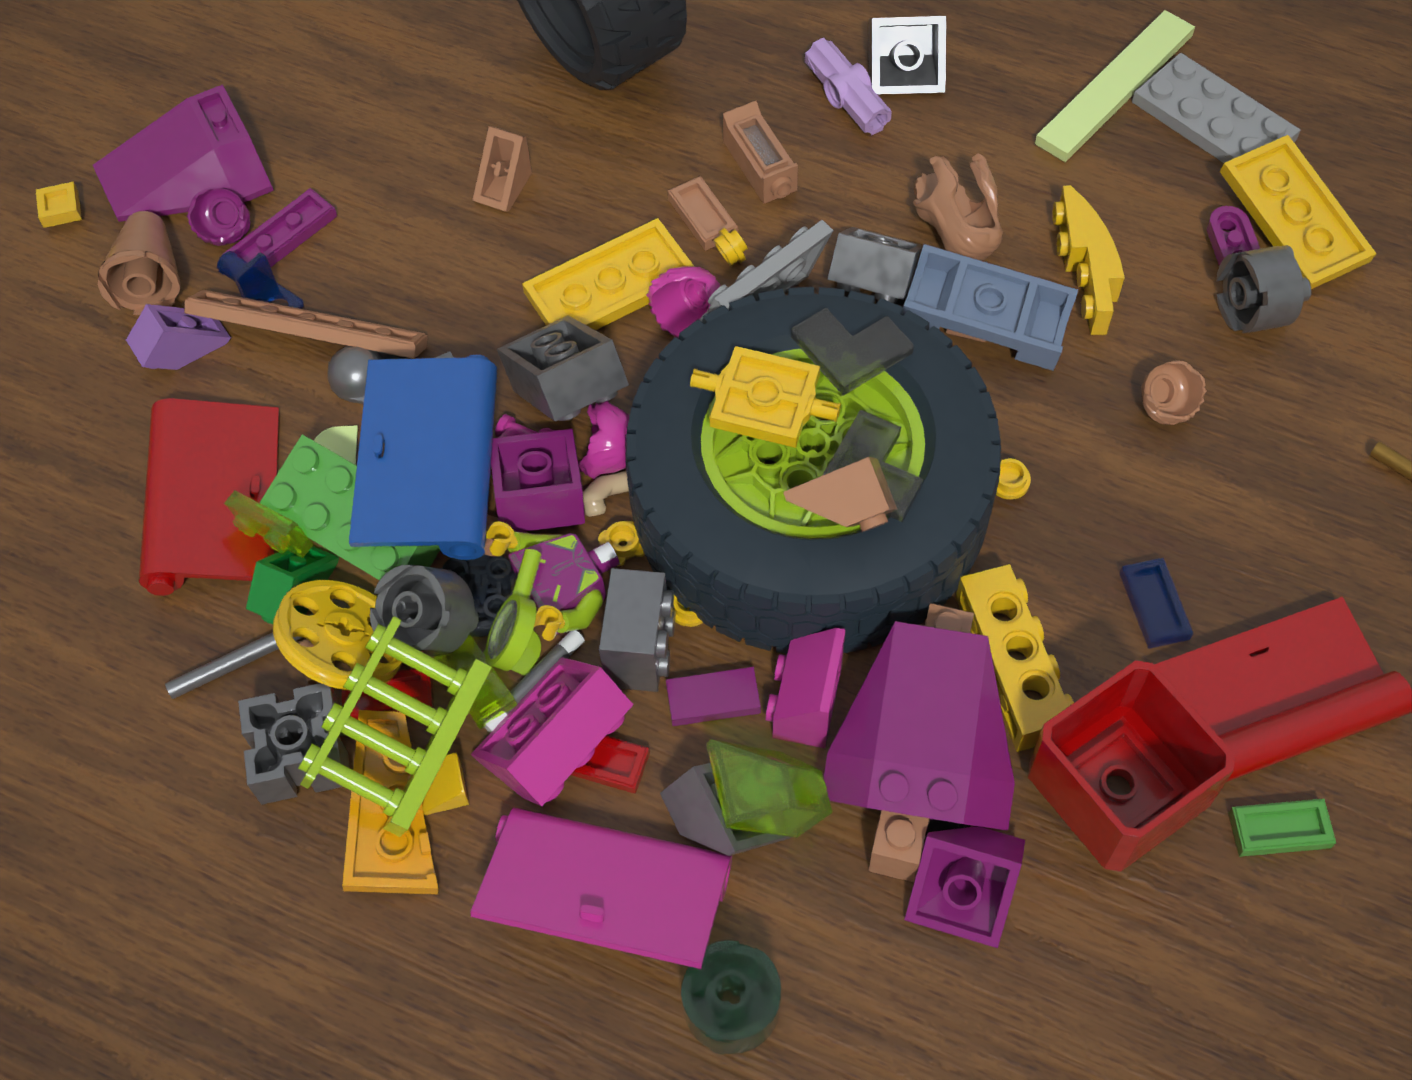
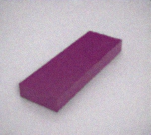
(287, 228)

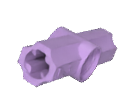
(848, 86)

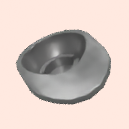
(349, 371)

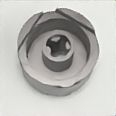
(1261, 289)
(431, 603)

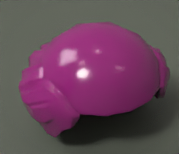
(218, 216)

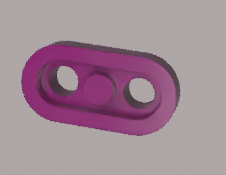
(1240, 234)

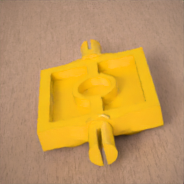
(765, 396)

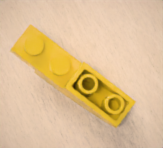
(1091, 253)

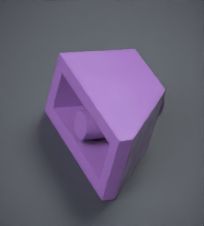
(171, 339)

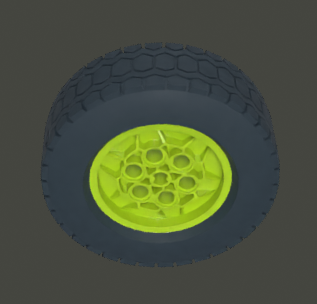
(771, 567)

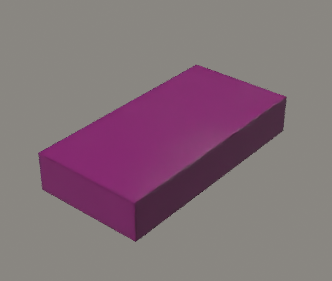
(713, 696)

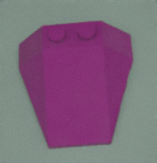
(926, 732)

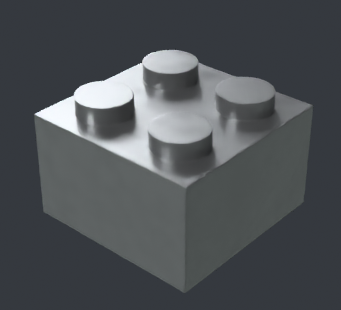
(637, 629)

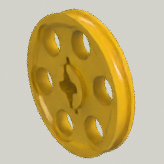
(325, 631)

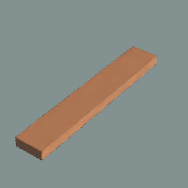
(306, 323)

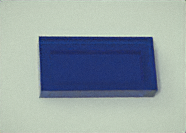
(1156, 603)

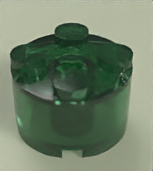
(747, 974)

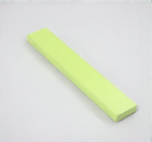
(1114, 86)

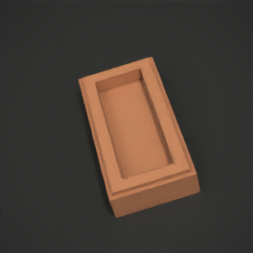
(701, 211)

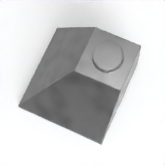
(699, 816)

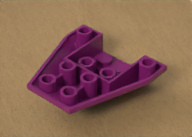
(181, 154)

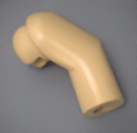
(602, 488)

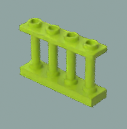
(420, 763)

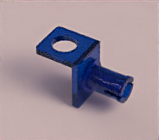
(255, 279)

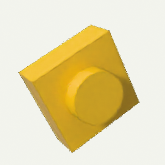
(58, 204)

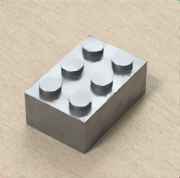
(563, 368)

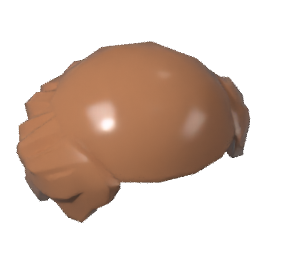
(1173, 392)

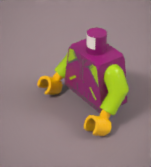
(567, 580)

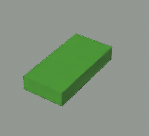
(1282, 827)

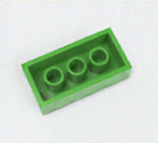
(318, 495)

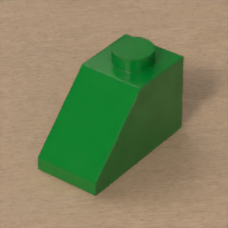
(281, 573)

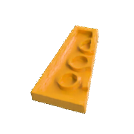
(373, 855)

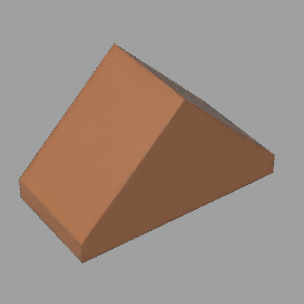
(502, 169)

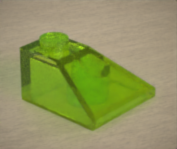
(767, 790)

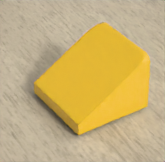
(447, 788)

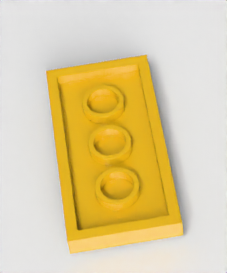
(1297, 210)
(606, 279)

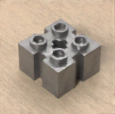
(281, 737)

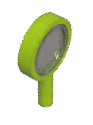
(515, 619)

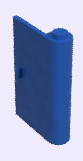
(435, 456)

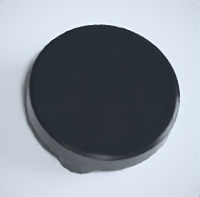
(490, 583)

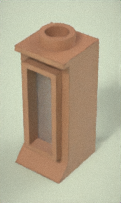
(759, 153)

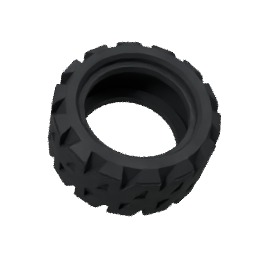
(607, 38)

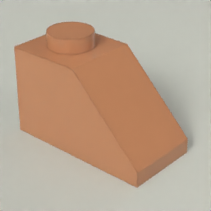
(848, 495)

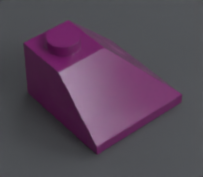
(966, 883)

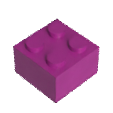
(537, 480)

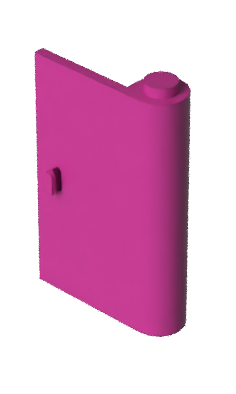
(603, 887)

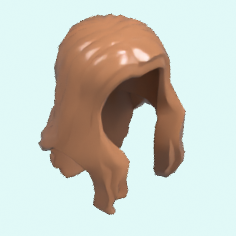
(962, 223)

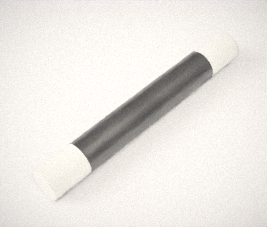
(564, 649)

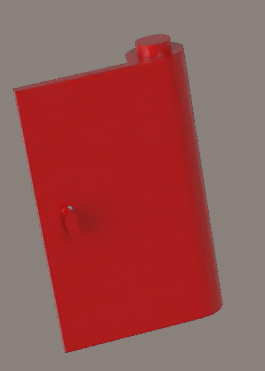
(193, 466)
(1297, 696)

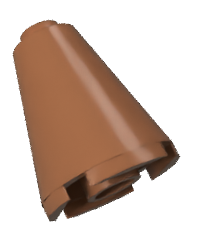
(140, 266)

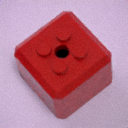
(1138, 731)

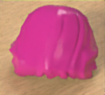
(681, 297)
(607, 444)

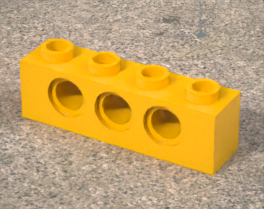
(1001, 592)

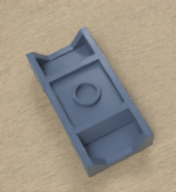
(992, 304)

